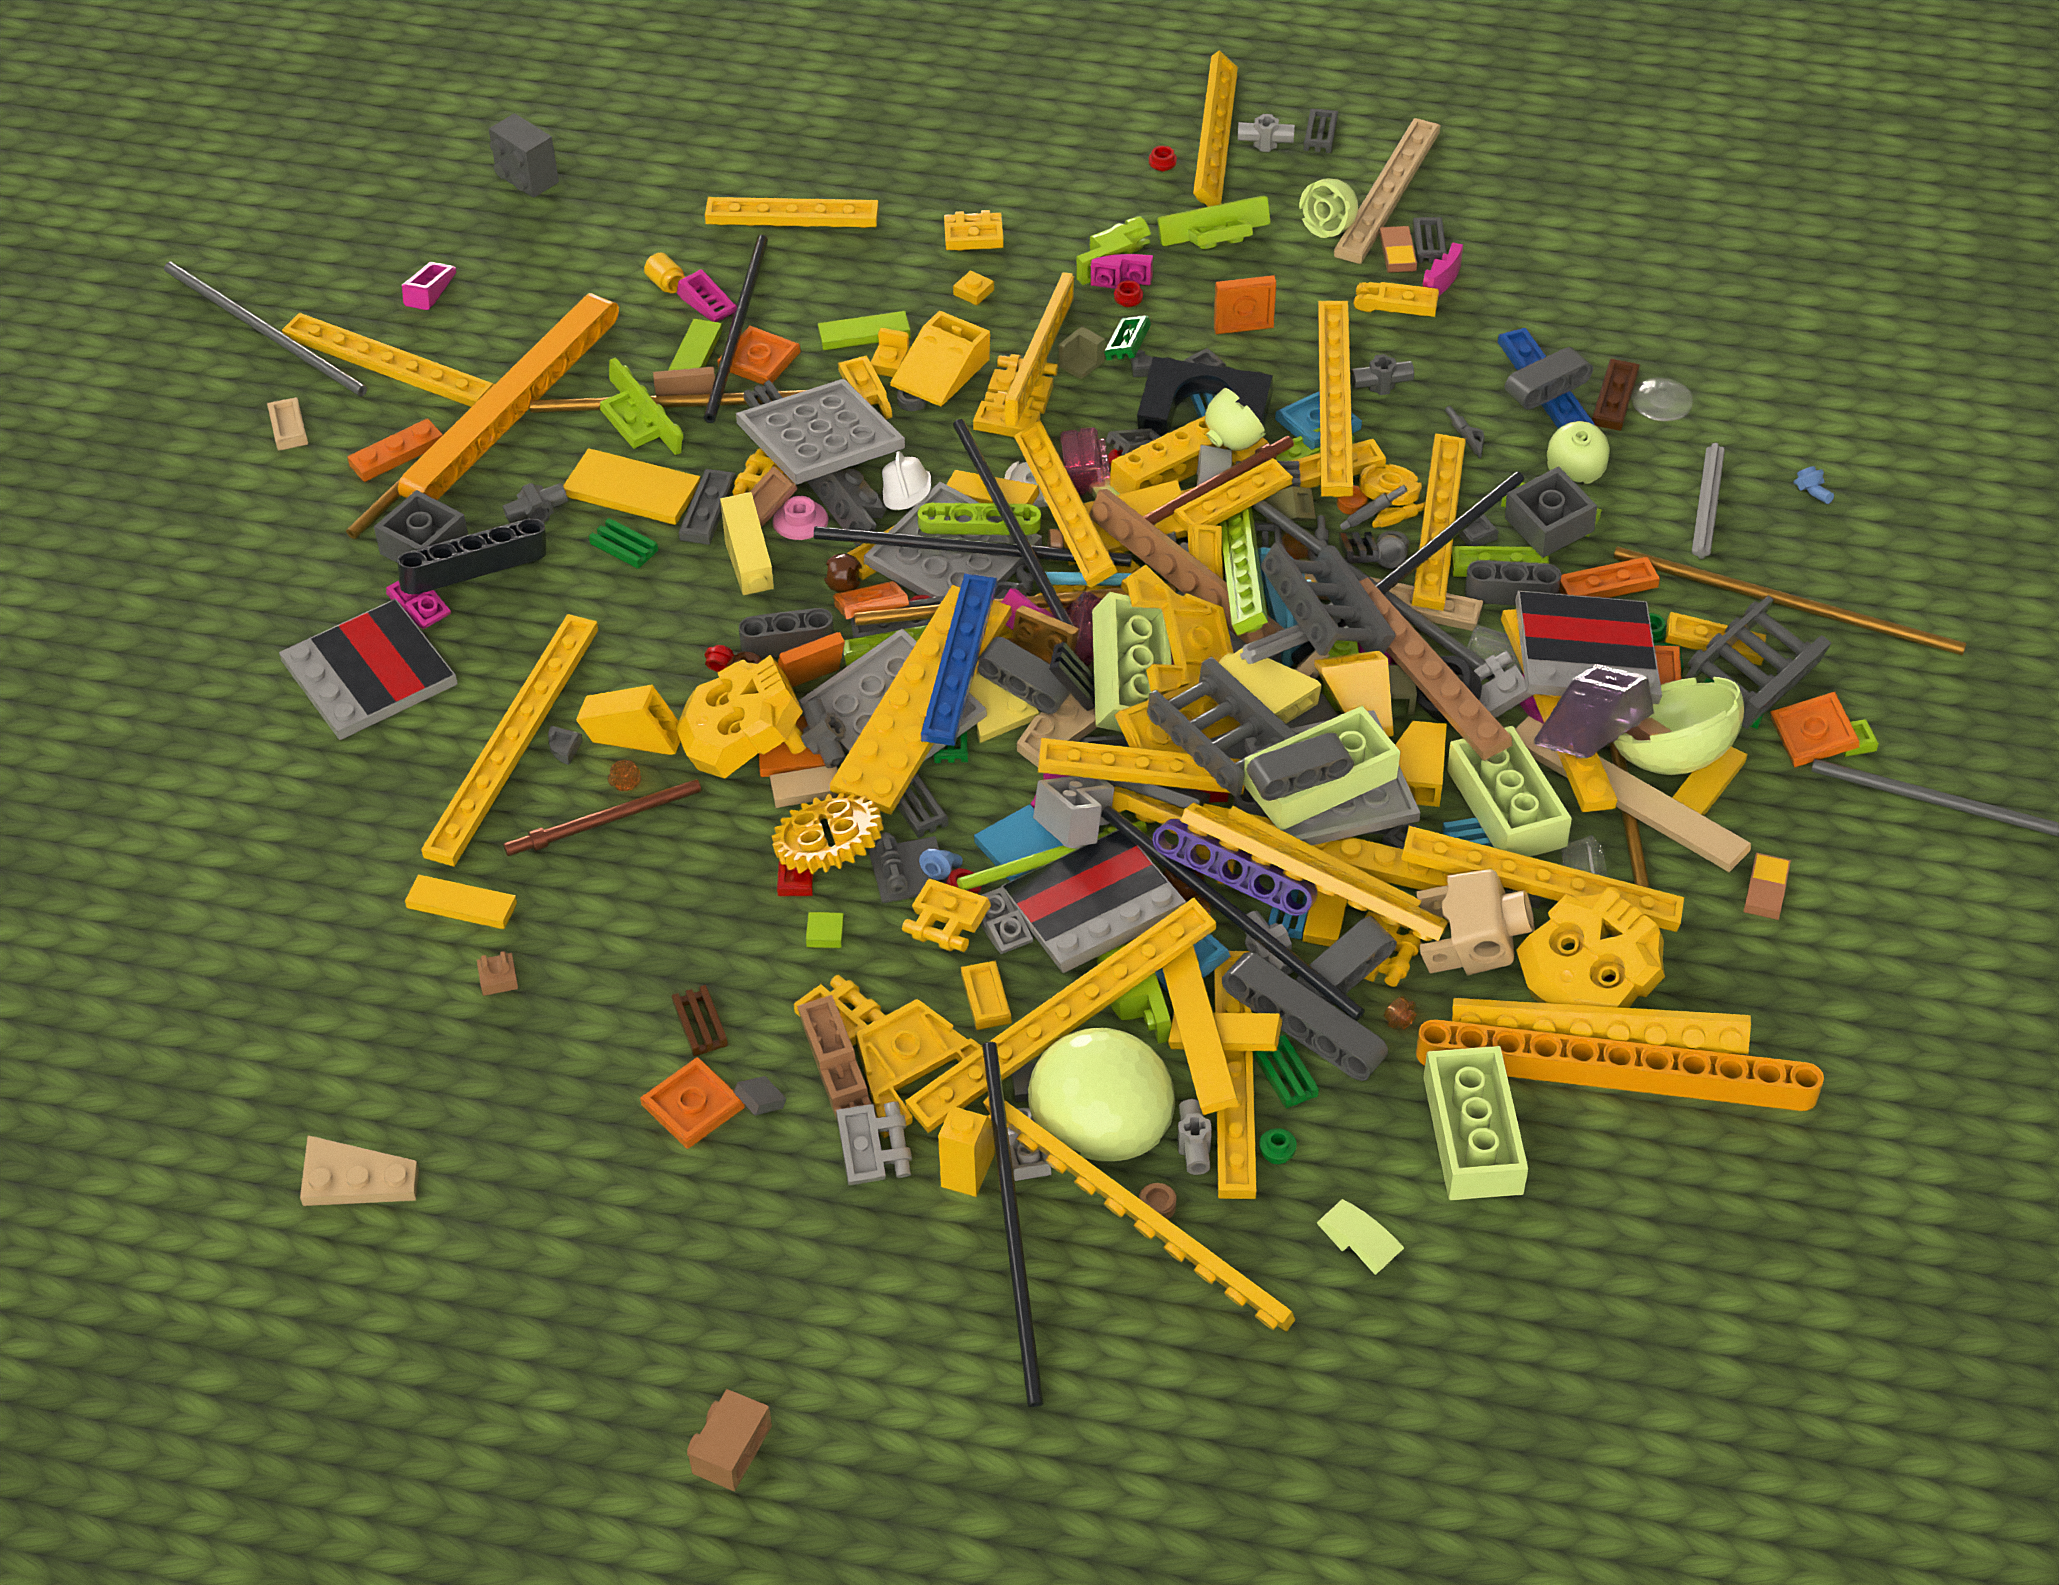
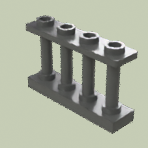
(1342, 588)
(1771, 687)
(1234, 701)

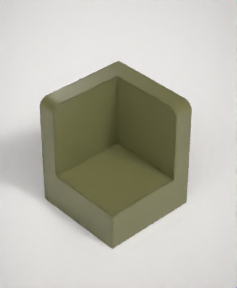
(1081, 352)
(1294, 503)
(1402, 687)

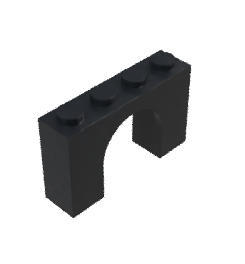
(1175, 380)

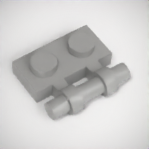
(1505, 689)
(862, 1145)

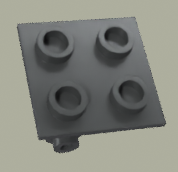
(898, 866)

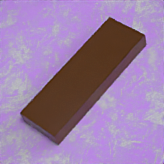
(1615, 394)

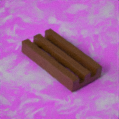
(691, 999)

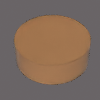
(1055, 539)
(1160, 1198)

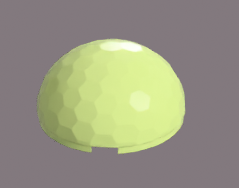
(1703, 725)
(1102, 1094)

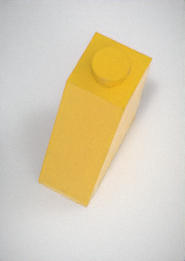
(1358, 682)
(631, 720)
(1423, 760)
(965, 1150)

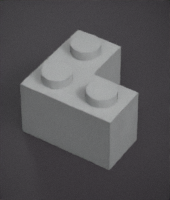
(1073, 808)

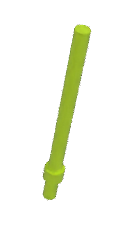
(1027, 863)

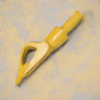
(1395, 515)

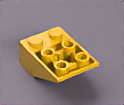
(942, 358)

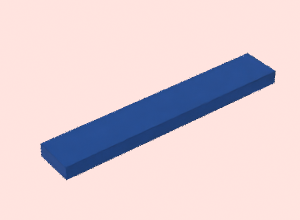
(1523, 351)
(959, 660)

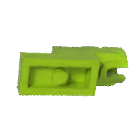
(1113, 241)
(1143, 1001)

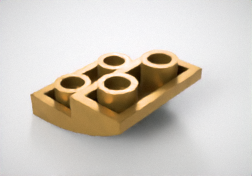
(1040, 633)

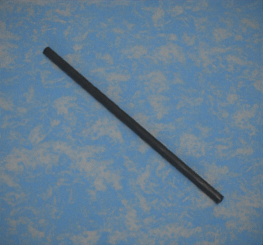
(735, 330)
(1011, 522)
(952, 544)
(1431, 548)
(1236, 916)
(1012, 1226)

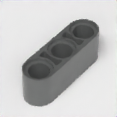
(1548, 378)
(1501, 580)
(783, 631)
(1022, 675)
(1300, 766)
(1353, 956)

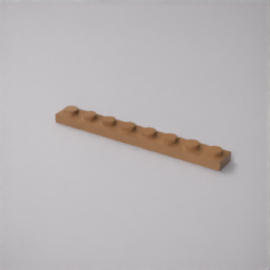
(1167, 557)
(1440, 683)

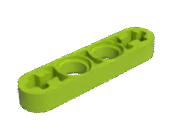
(979, 514)

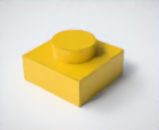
(973, 288)

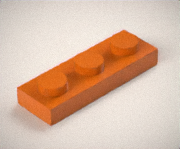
(394, 450)
(1611, 579)

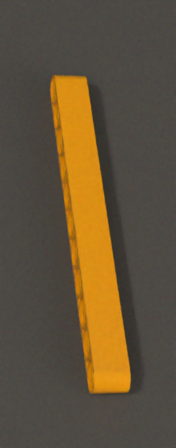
(510, 398)
(1634, 1065)

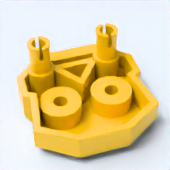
(740, 716)
(1578, 974)

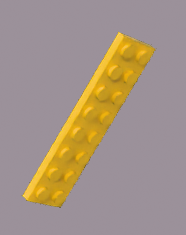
(891, 743)

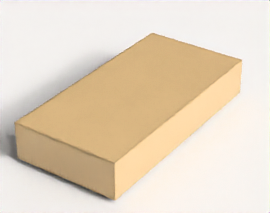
(287, 423)
(802, 786)

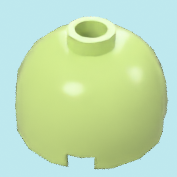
(1328, 207)
(1232, 423)
(1579, 451)

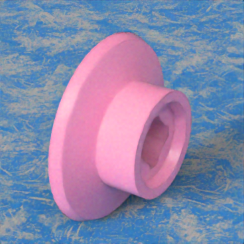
(799, 517)

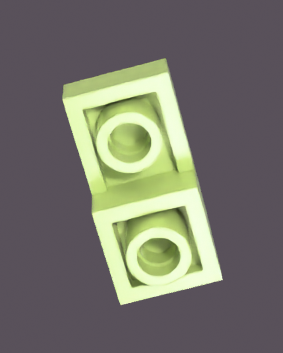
(1366, 1237)

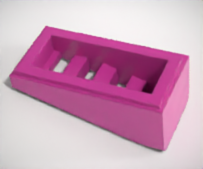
(701, 281)
(427, 285)

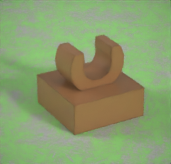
(497, 973)

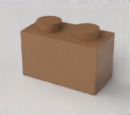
(729, 1439)

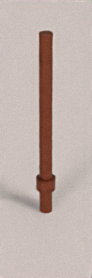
(1261, 455)
(540, 838)

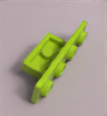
(1215, 223)
(636, 413)

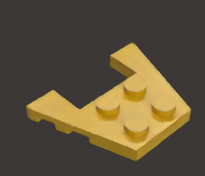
(1193, 629)
(905, 1049)

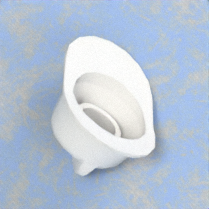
(905, 483)

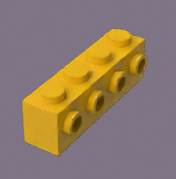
(1161, 460)

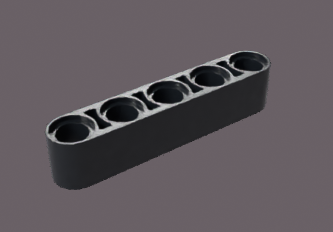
(471, 556)

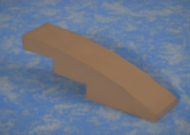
(833, 1054)

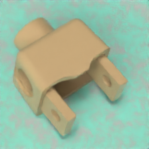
(1480, 922)

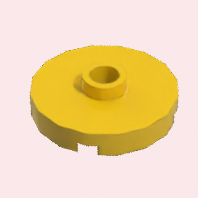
(1376, 481)

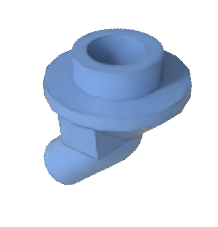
(1809, 480)
(939, 863)

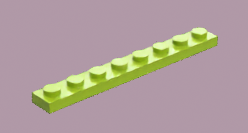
(1243, 573)

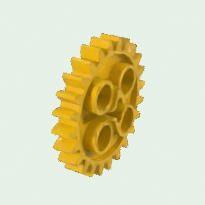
(802, 841)

